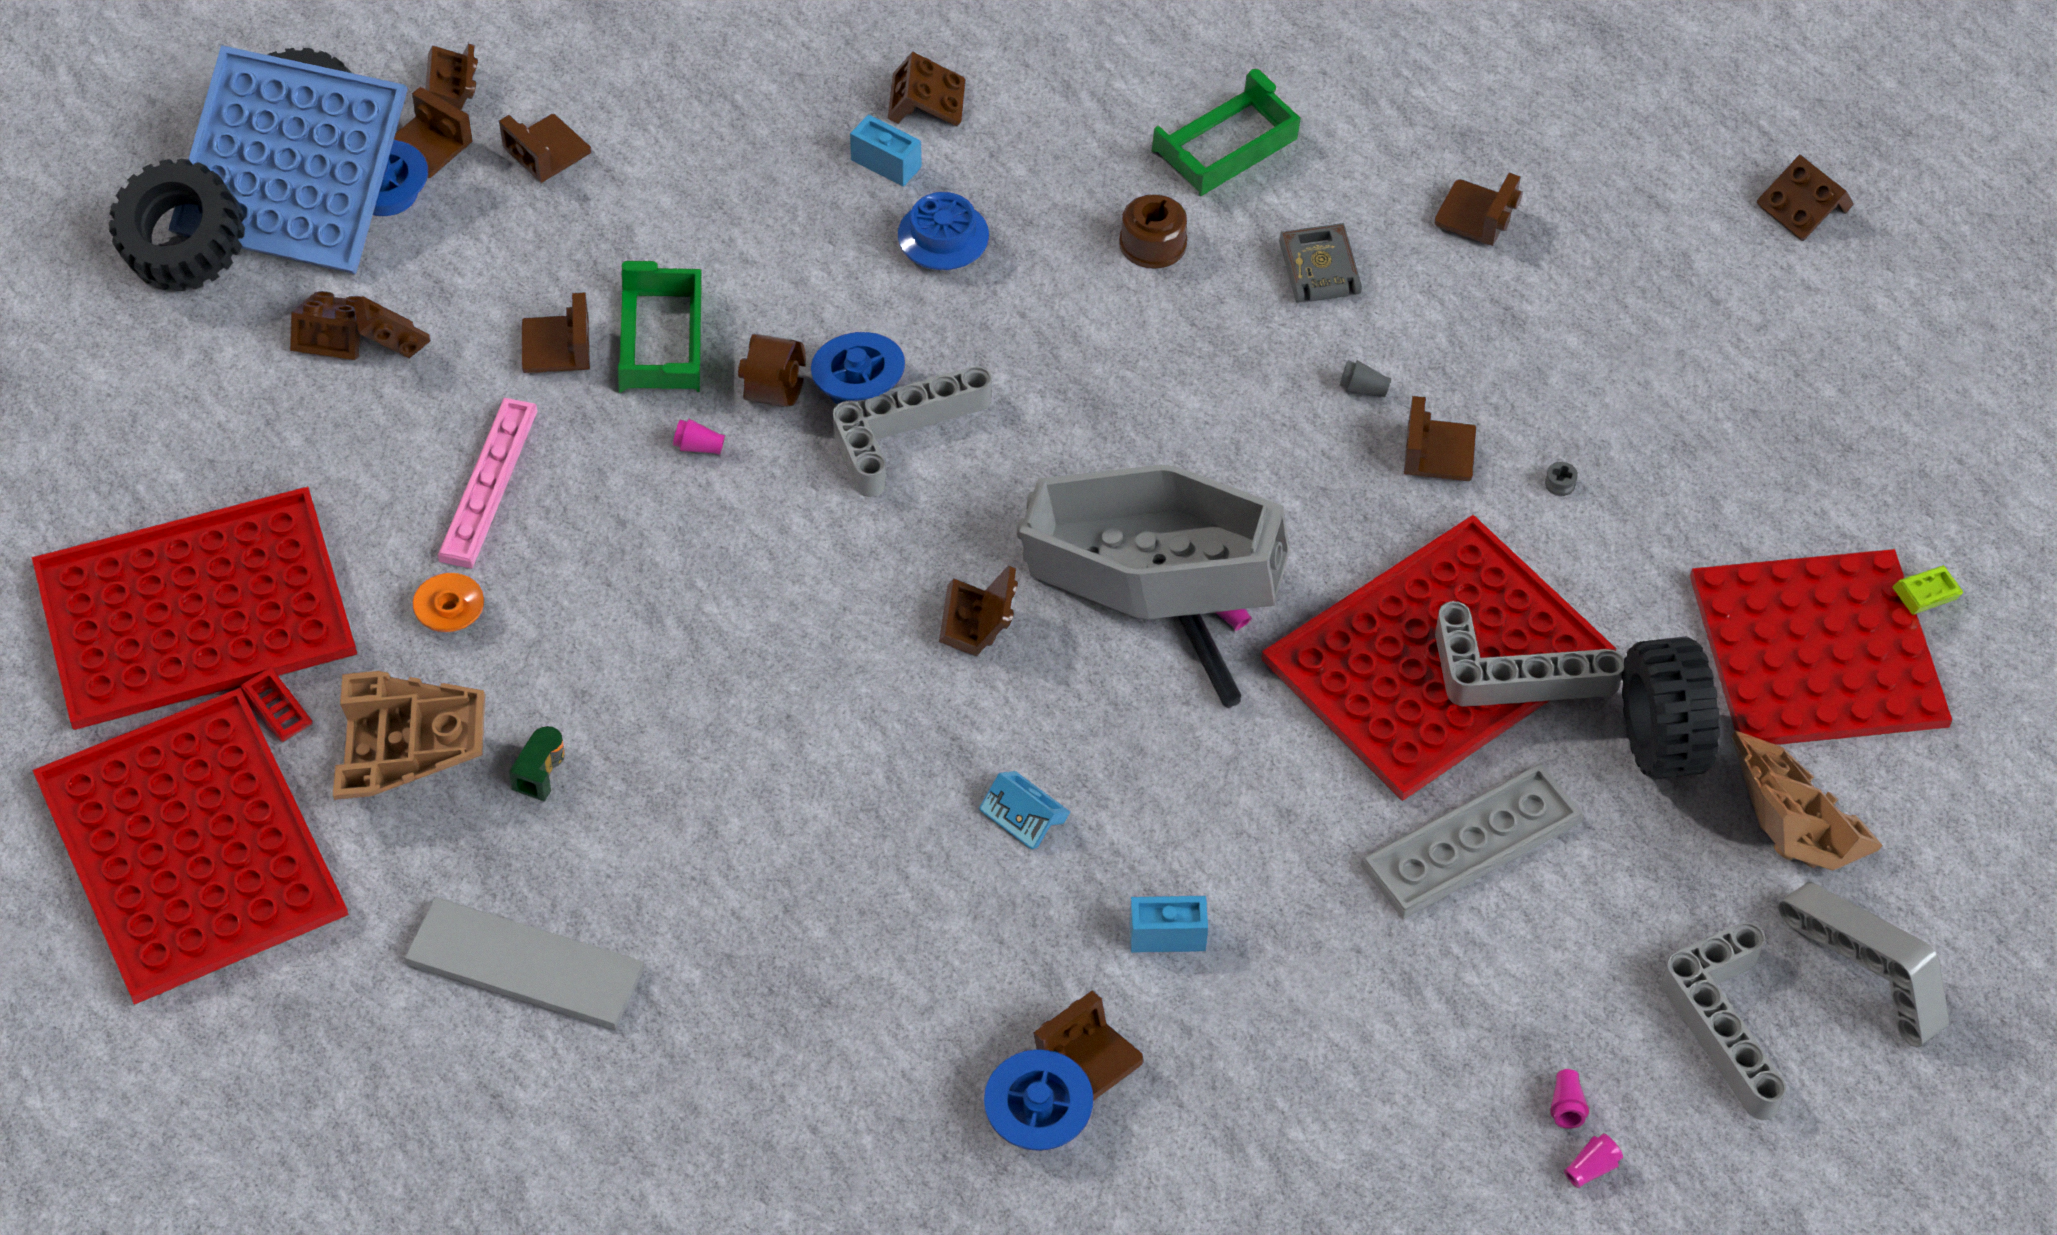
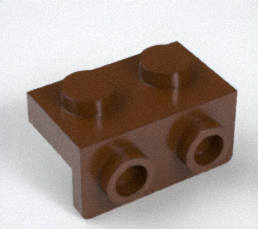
(451, 74)
(389, 328)

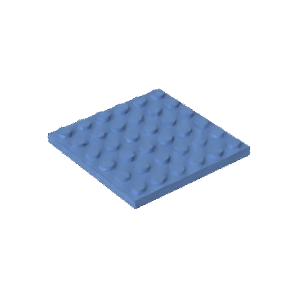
(297, 154)

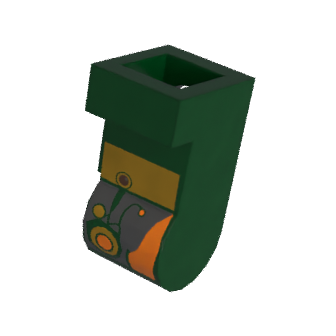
(535, 763)

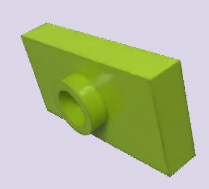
(1928, 589)

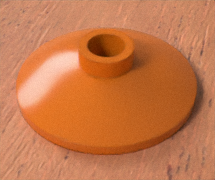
(446, 592)

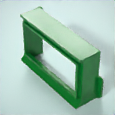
(1260, 94)
(646, 279)

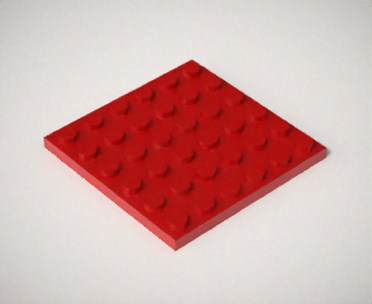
(1819, 648)

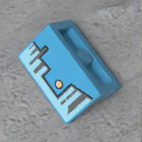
(1022, 808)

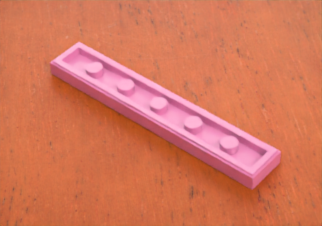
(487, 483)

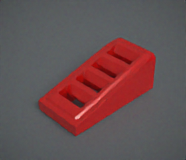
(261, 683)

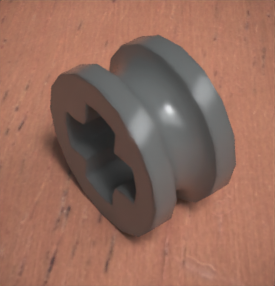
(1564, 487)

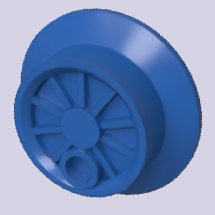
(402, 179)
(943, 232)
(857, 366)
(1038, 1100)

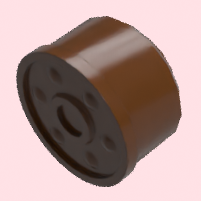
(1153, 231)

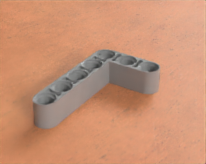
(900, 410)
(1524, 677)
(1879, 947)
(1720, 1015)

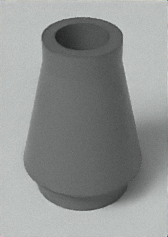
(1363, 379)

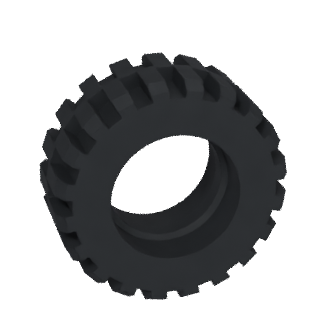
(153, 195)
(1670, 707)

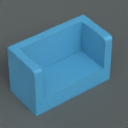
(885, 150)
(1168, 924)

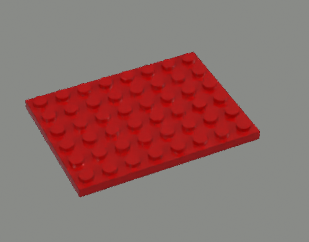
(191, 607)
(1376, 662)
(189, 845)

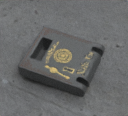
(1320, 266)

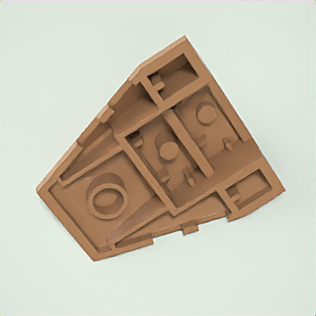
(404, 731)
(1795, 812)

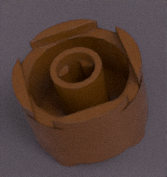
(772, 370)

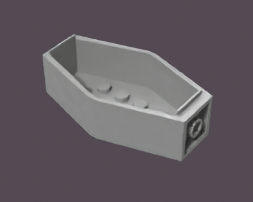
(1216, 541)

